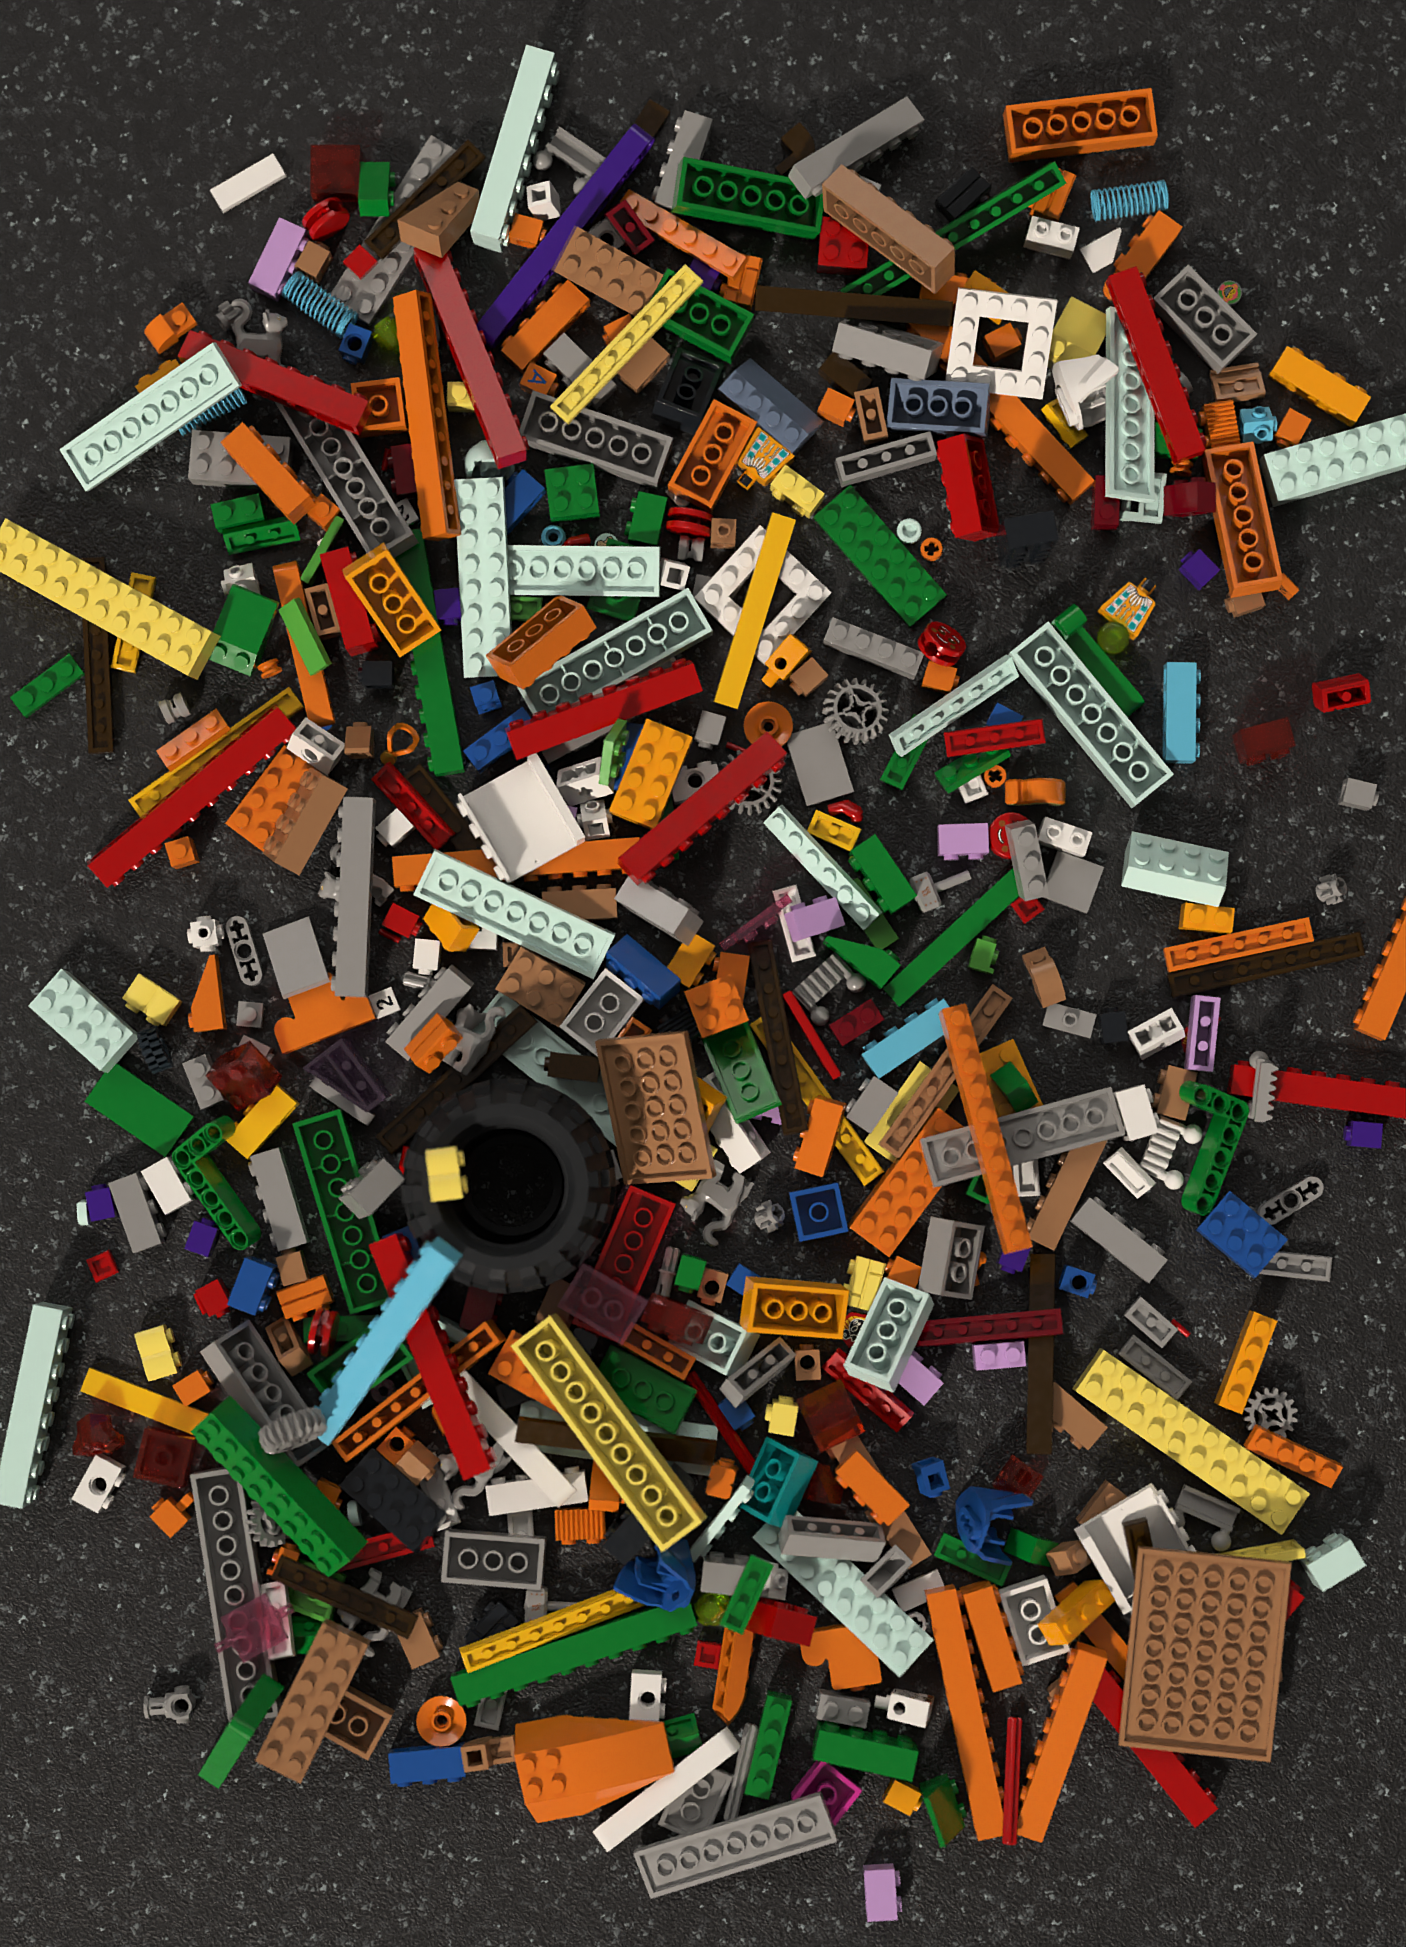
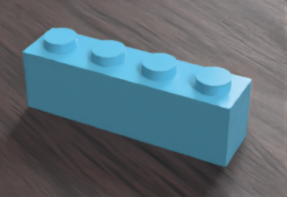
(1180, 712)
(906, 1041)

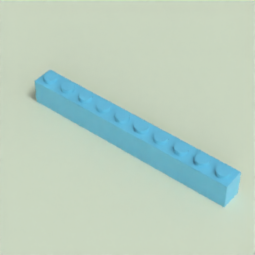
(386, 1334)

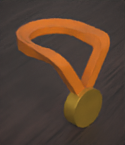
(389, 755)

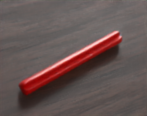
(721, 1422)
(1012, 1781)

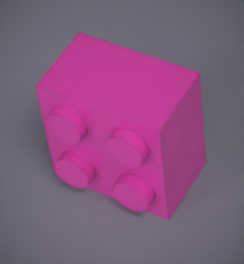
(836, 1787)

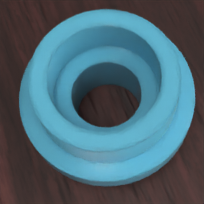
(553, 529)

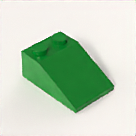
(243, 630)
(868, 961)
(943, 1808)

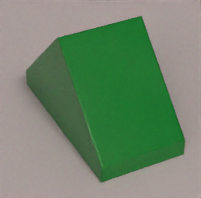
(1014, 1087)
(1029, 1546)

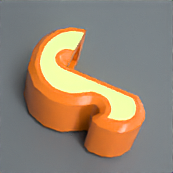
(1035, 792)

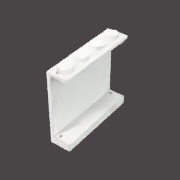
(521, 820)
(1106, 1543)

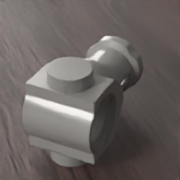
(168, 1705)

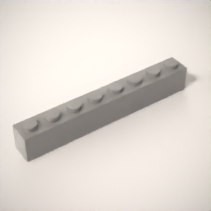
(354, 897)

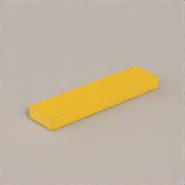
(126, 655)

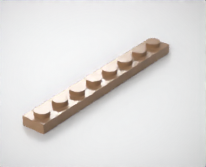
(941, 1077)

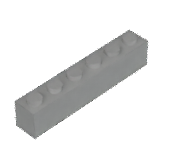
(857, 146)

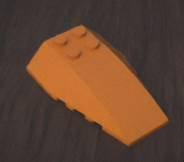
(586, 1762)

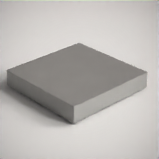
(1073, 881)

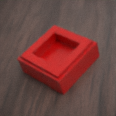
(360, 262)
(1027, 909)
(102, 1266)
(707, 1654)

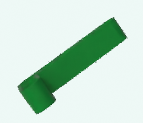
(1070, 628)
(1217, 1147)
(210, 1185)
(240, 1730)

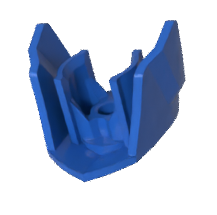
(973, 1516)
(661, 1580)

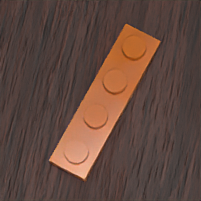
(1293, 1456)

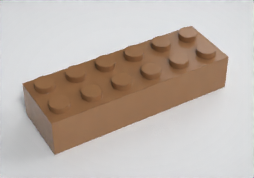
(889, 228)
(313, 1700)

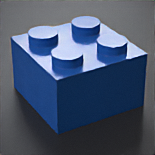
(818, 1211)
(254, 1285)

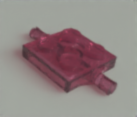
(749, 930)
(254, 1627)

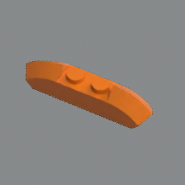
(732, 1674)

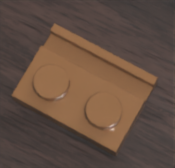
(1238, 383)

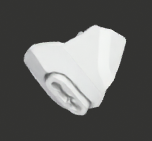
(1082, 389)

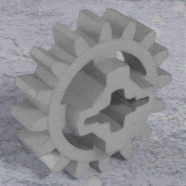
(1276, 1405)
(264, 1527)

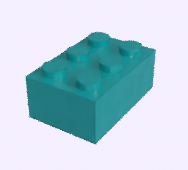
(780, 1481)

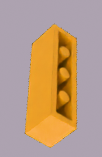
(1319, 386)
(1245, 1362)

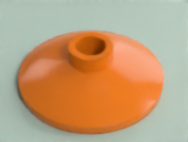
(768, 713)
(435, 1732)

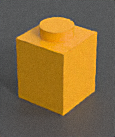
(902, 1796)

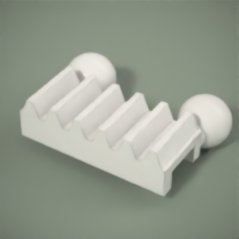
(1160, 1150)

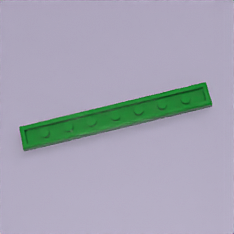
(953, 939)

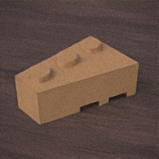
(440, 219)

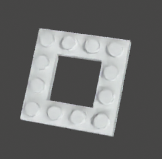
(976, 303)
(808, 590)

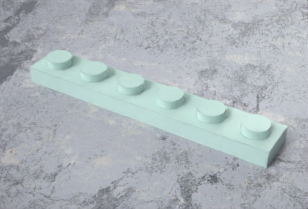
(953, 705)
(823, 867)

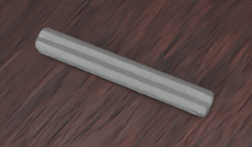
(741, 1771)

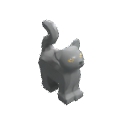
(262, 344)
(380, 887)
(472, 1045)
(721, 1197)
(450, 1468)
(397, 1596)

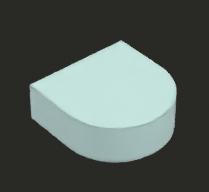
(83, 1213)
(354, 1513)

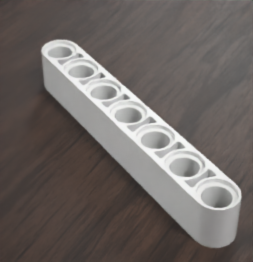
(527, 1456)
(667, 1789)

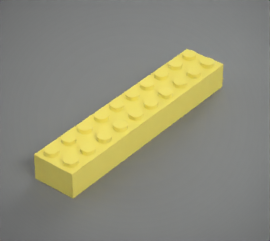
(105, 600)
(609, 1431)
(1191, 1441)

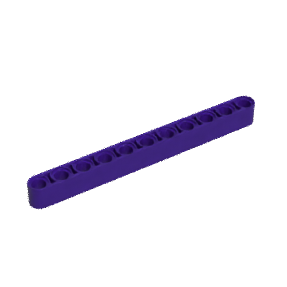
(580, 213)

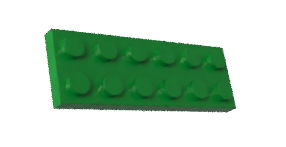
(880, 556)

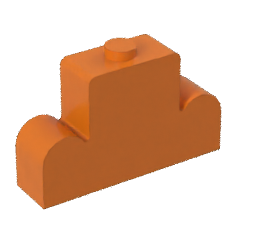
(320, 1016)
(848, 1658)

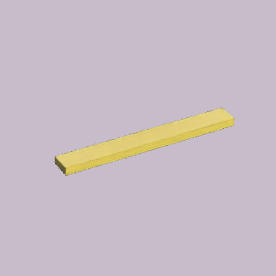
(626, 344)

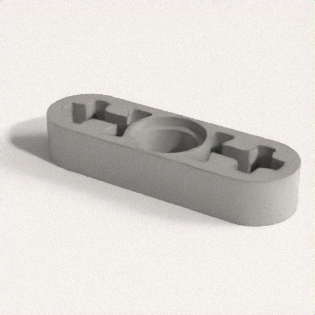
(246, 931)
(335, 1097)
(1302, 1184)

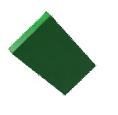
(741, 1072)
(139, 1109)
(647, 1389)

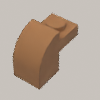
(1044, 977)
(487, 1751)

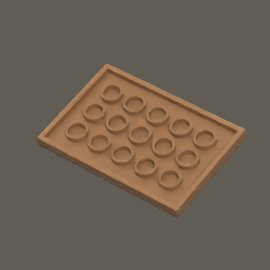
(655, 1108)

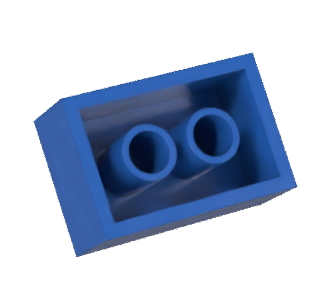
(1241, 1234)

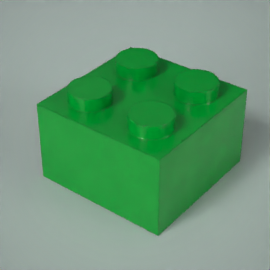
(572, 493)

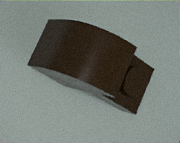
(798, 145)

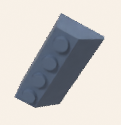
(771, 405)
(939, 407)

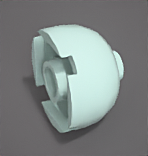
(481, 464)

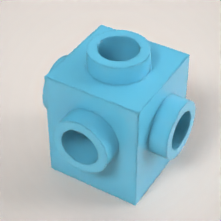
(1257, 424)

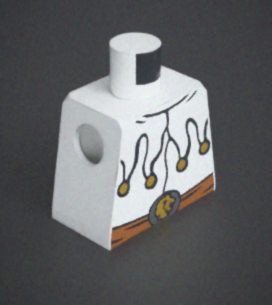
(917, 1706)

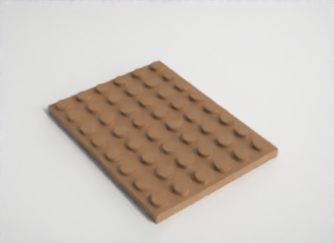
(1204, 1653)

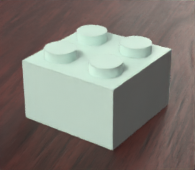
(1331, 1561)

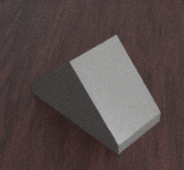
(886, 1571)

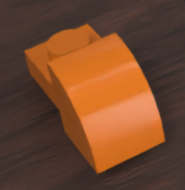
(166, 329)

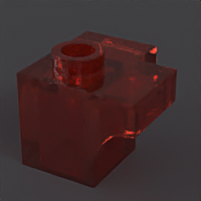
(96, 1436)
(1017, 1477)
(823, 1486)

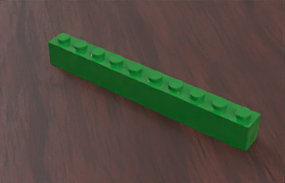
(969, 225)
(432, 673)
(572, 1650)

